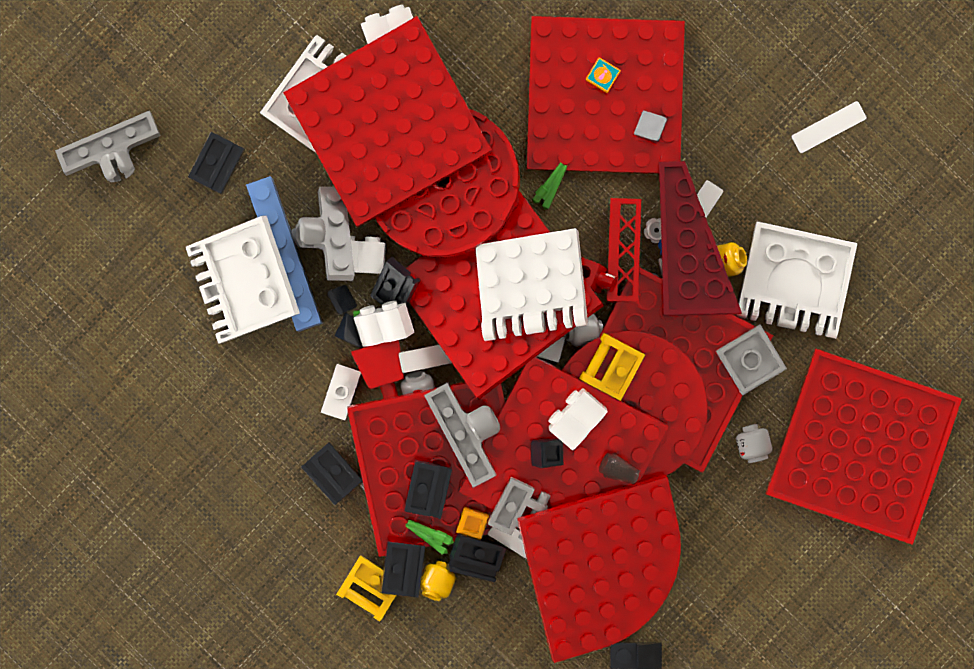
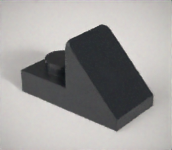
(636, 655)

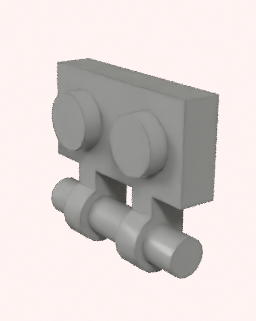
(513, 503)

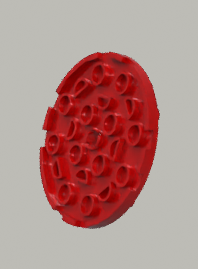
(466, 210)
(662, 387)

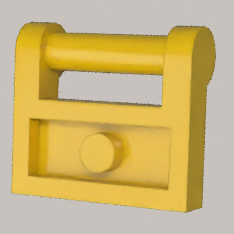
(619, 371)
(370, 578)

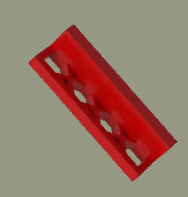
(614, 248)

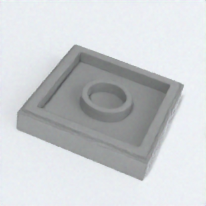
(751, 359)

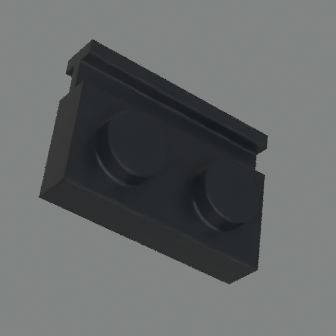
(216, 163)
(394, 284)
(332, 473)
(428, 489)
(476, 557)
(402, 569)

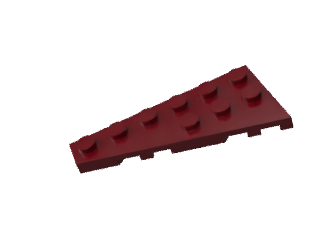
(691, 261)

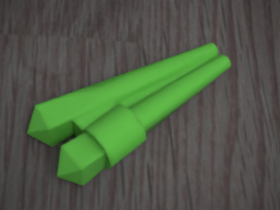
(550, 187)
(433, 537)

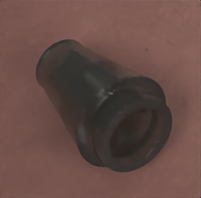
(618, 469)

